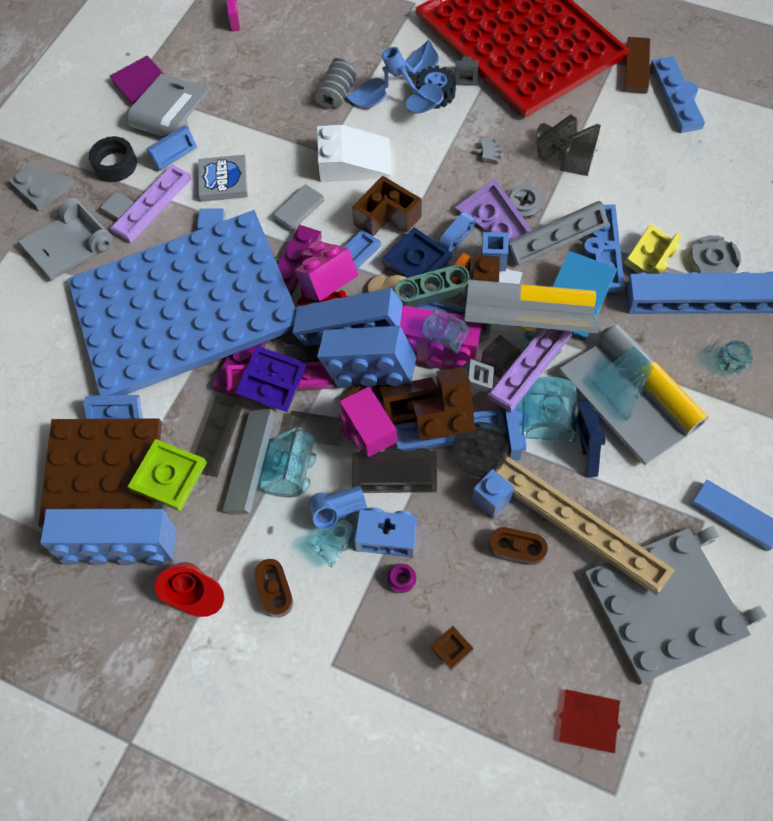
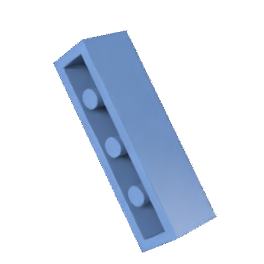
(363, 310)

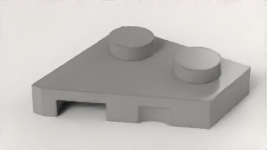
(40, 186)

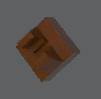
(451, 648)

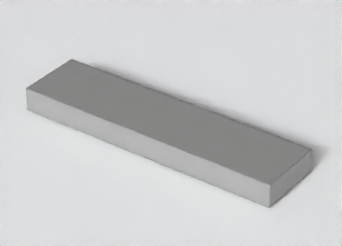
(558, 233)
(249, 462)

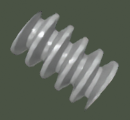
(335, 84)

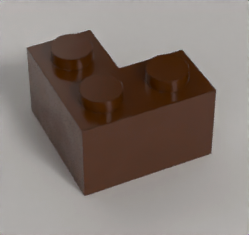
(385, 203)
(450, 411)

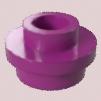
(401, 569)

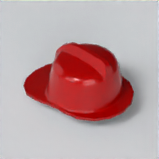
(189, 590)

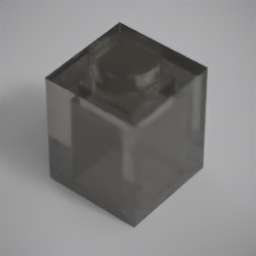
(500, 355)

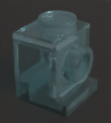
(455, 330)

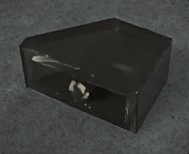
(579, 151)

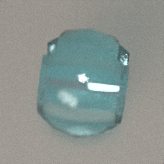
(727, 355)

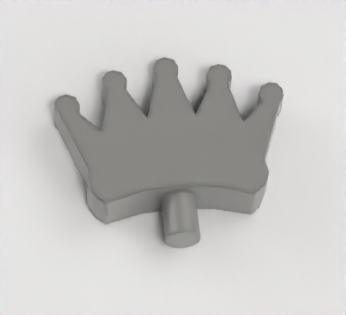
(490, 150)

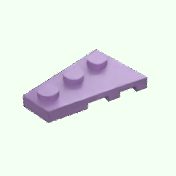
(495, 211)

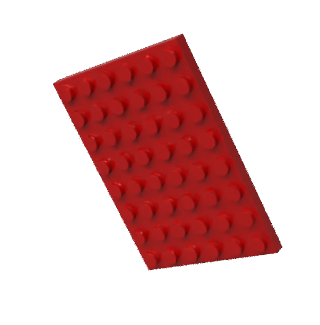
(526, 46)

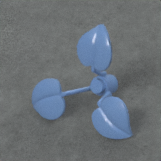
(423, 100)

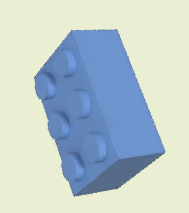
(367, 356)

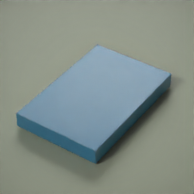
(586, 274)

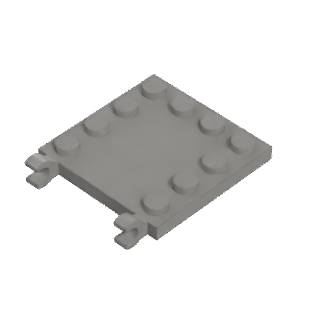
(683, 621)

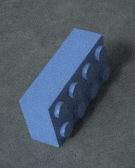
(109, 535)

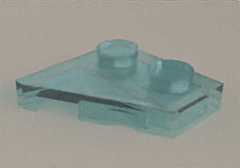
(624, 380)

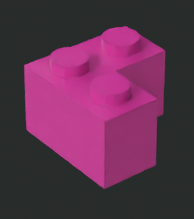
(325, 269)
(366, 422)

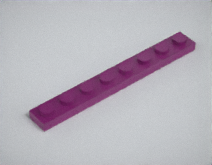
(288, 263)

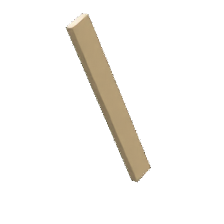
(587, 528)

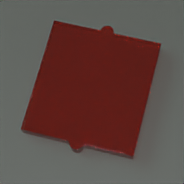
(589, 721)

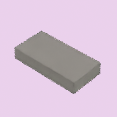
(298, 207)

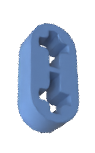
(457, 232)

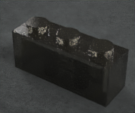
(395, 471)

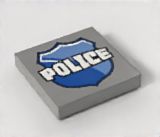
(222, 177)

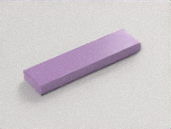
(150, 203)
(528, 367)

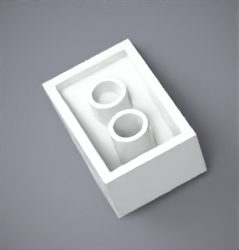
(351, 154)

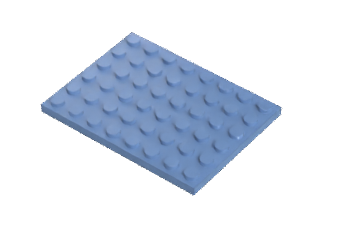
(181, 305)

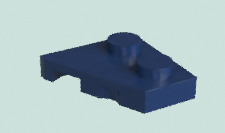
(590, 437)

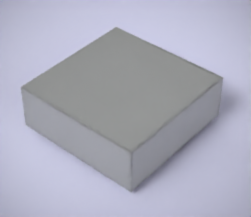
(116, 206)

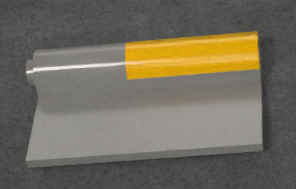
(530, 306)
(661, 413)

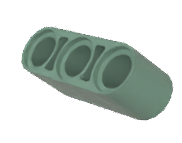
(440, 279)

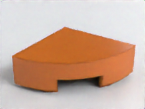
(465, 261)

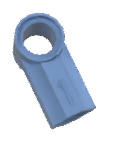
(337, 505)

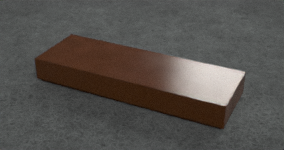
(637, 65)

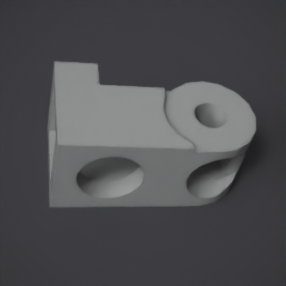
(479, 375)

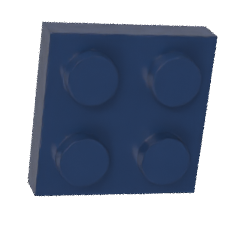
(416, 255)

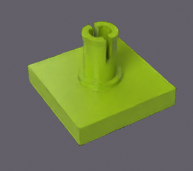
(167, 475)

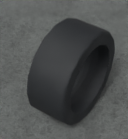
(108, 146)

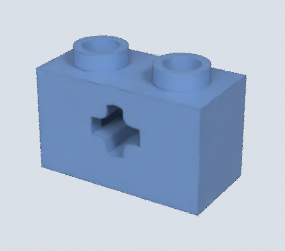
(399, 540)

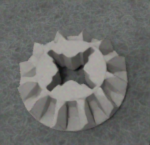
(520, 193)

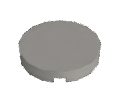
(714, 255)

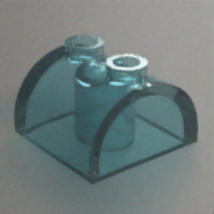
(550, 410)
(287, 464)

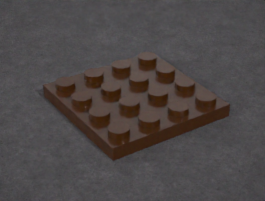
(94, 463)

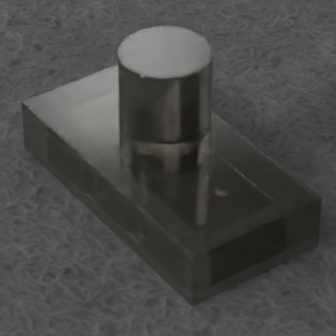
(554, 137)

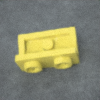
(652, 250)

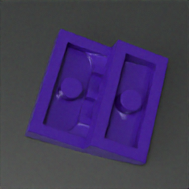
(271, 379)

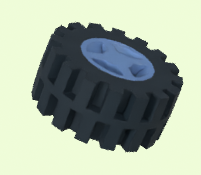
(440, 77)

